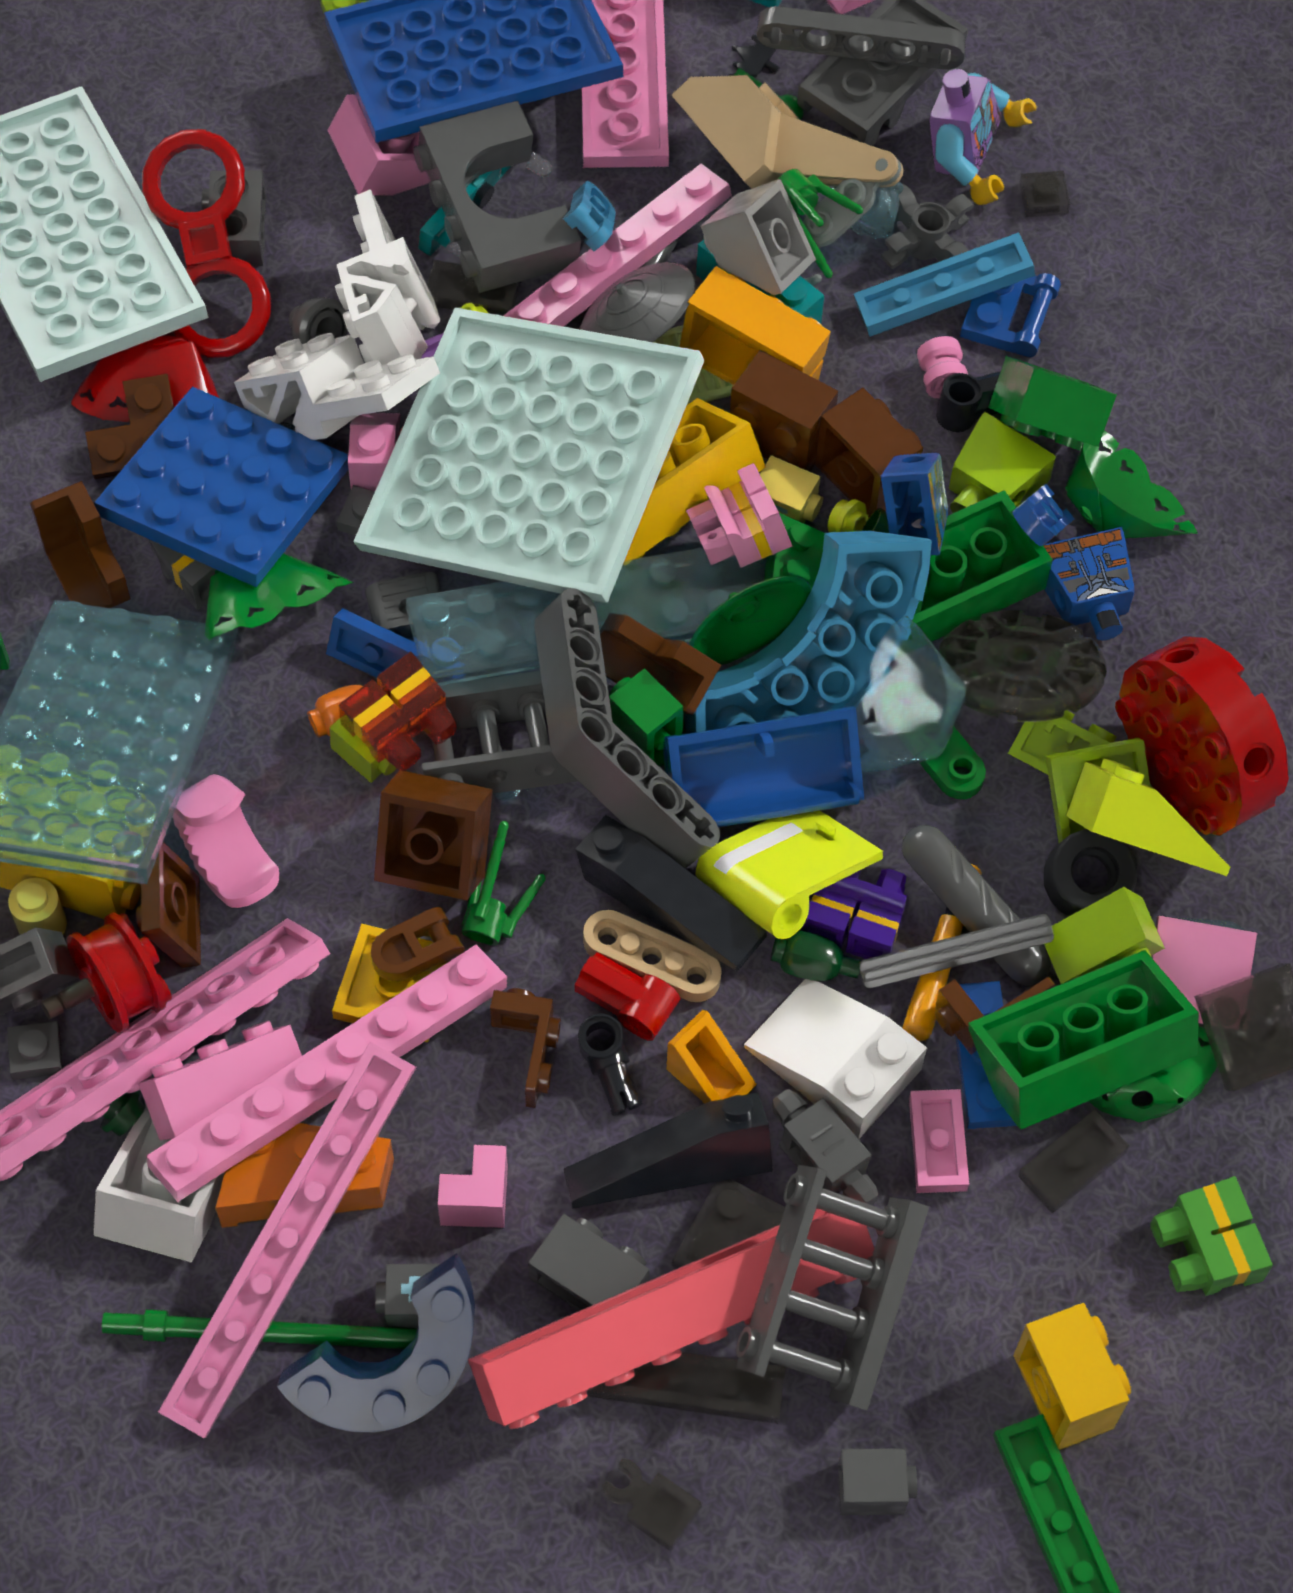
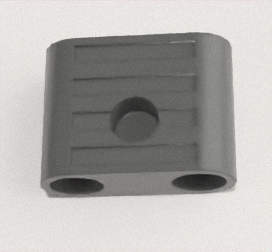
(388, 600)

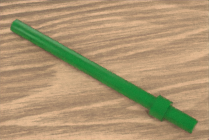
(158, 1325)

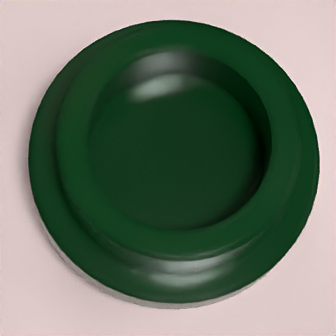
(123, 1113)

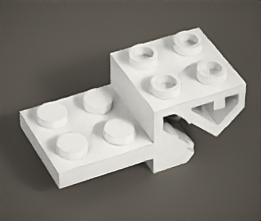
(384, 291)
(328, 384)

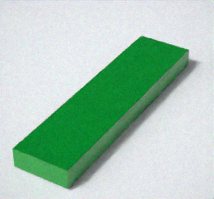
(1054, 1508)

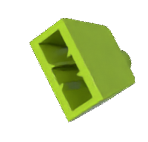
(997, 461)

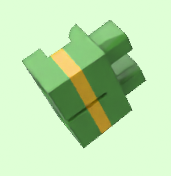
(1217, 1237)

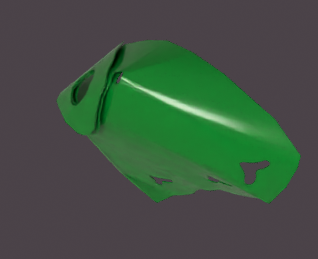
(1120, 498)
(277, 590)
(1166, 1087)

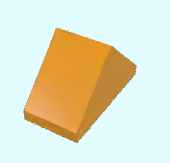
(707, 1062)

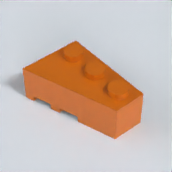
(257, 1182)

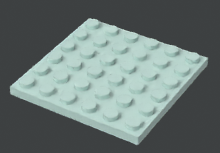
(530, 453)

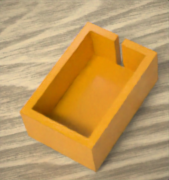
(736, 321)

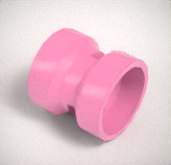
(939, 359)

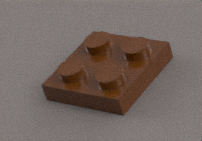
(172, 909)

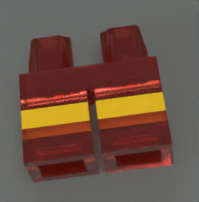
(397, 710)

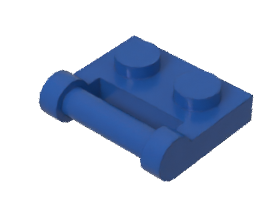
(993, 313)

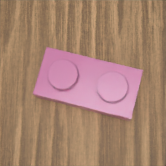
(938, 1141)

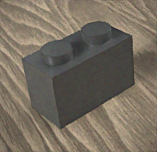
(583, 1266)

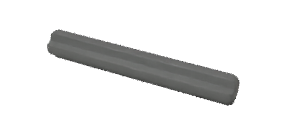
(956, 951)

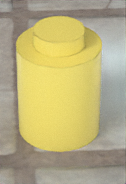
(37, 905)

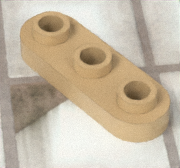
(638, 939)

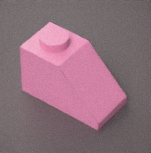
(370, 447)

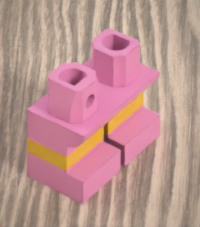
(739, 521)

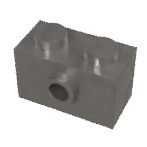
(31, 967)

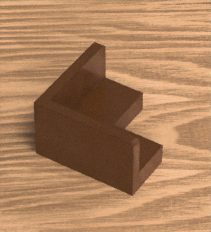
(78, 548)
(673, 663)

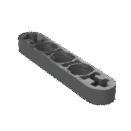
(943, 50)

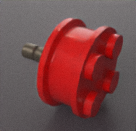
(114, 973)

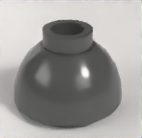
(316, 318)

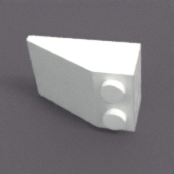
(838, 1053)
(138, 1208)

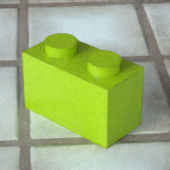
(1102, 935)

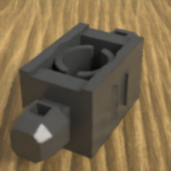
(824, 1141)

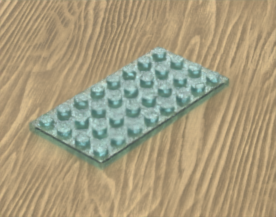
(104, 738)

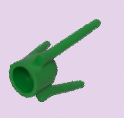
(804, 198)
(484, 915)

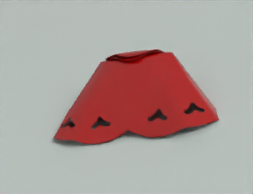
(154, 357)

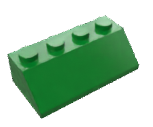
(980, 568)
(1085, 1038)

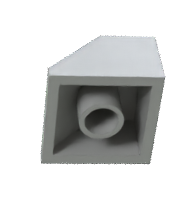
(759, 238)

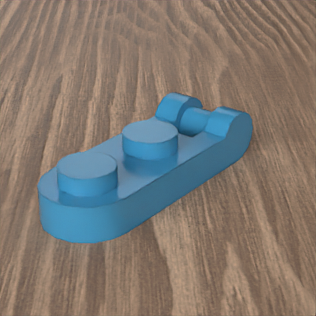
(591, 215)

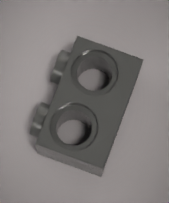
(247, 222)

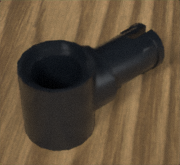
(609, 1064)

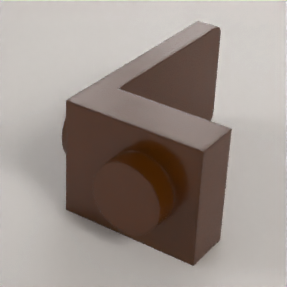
(956, 1009)
(525, 1012)

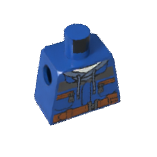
(916, 491)
(1092, 580)

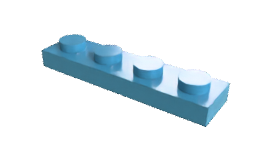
(944, 284)

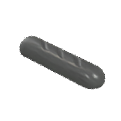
(970, 898)

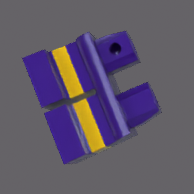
(877, 910)

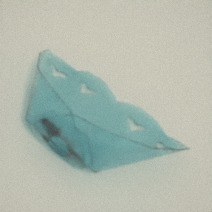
(911, 703)

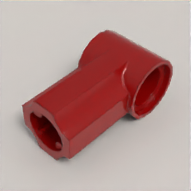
(638, 1002)

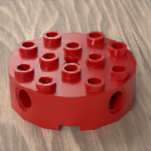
(1204, 734)

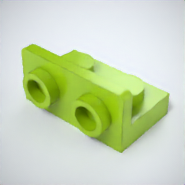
(1053, 737)

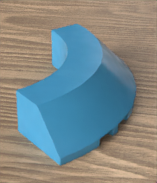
(828, 648)

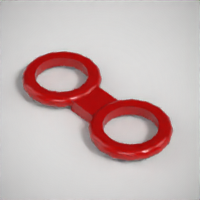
(206, 236)

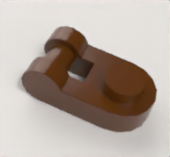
(398, 953)

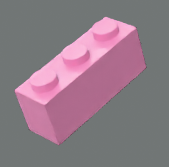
(190, 1092)

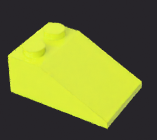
(1121, 807)

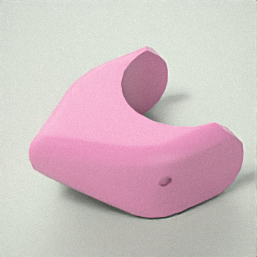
(223, 843)

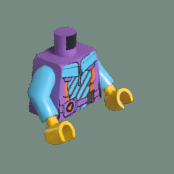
(965, 125)

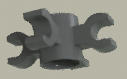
(926, 229)

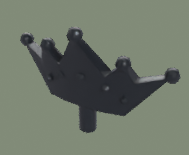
(755, 58)

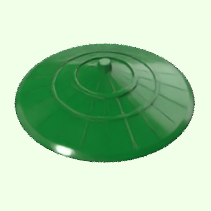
(725, 631)

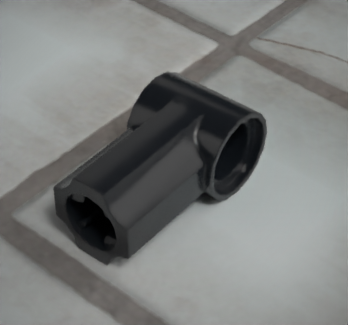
(965, 400)

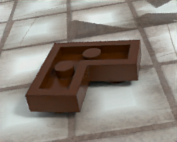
(148, 405)

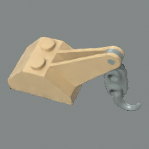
(766, 139)

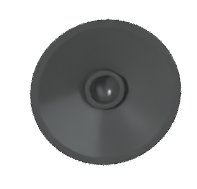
(642, 302)

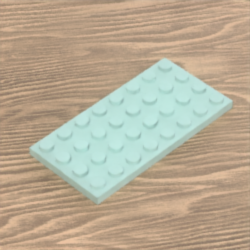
(79, 244)

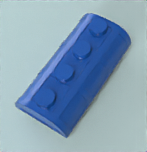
(770, 766)

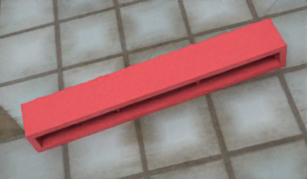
(647, 1324)

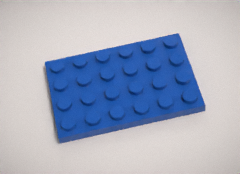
(461, 56)

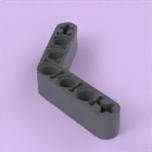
(596, 749)

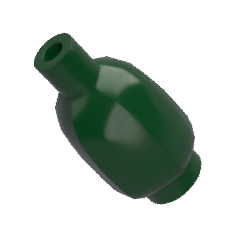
(813, 957)

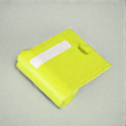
(780, 864)

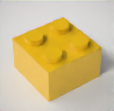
(1072, 1375)

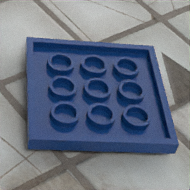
(223, 486)

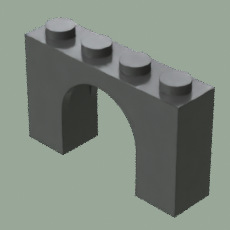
(491, 247)

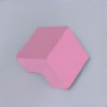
(478, 1197)

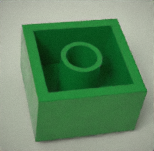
(1051, 404)

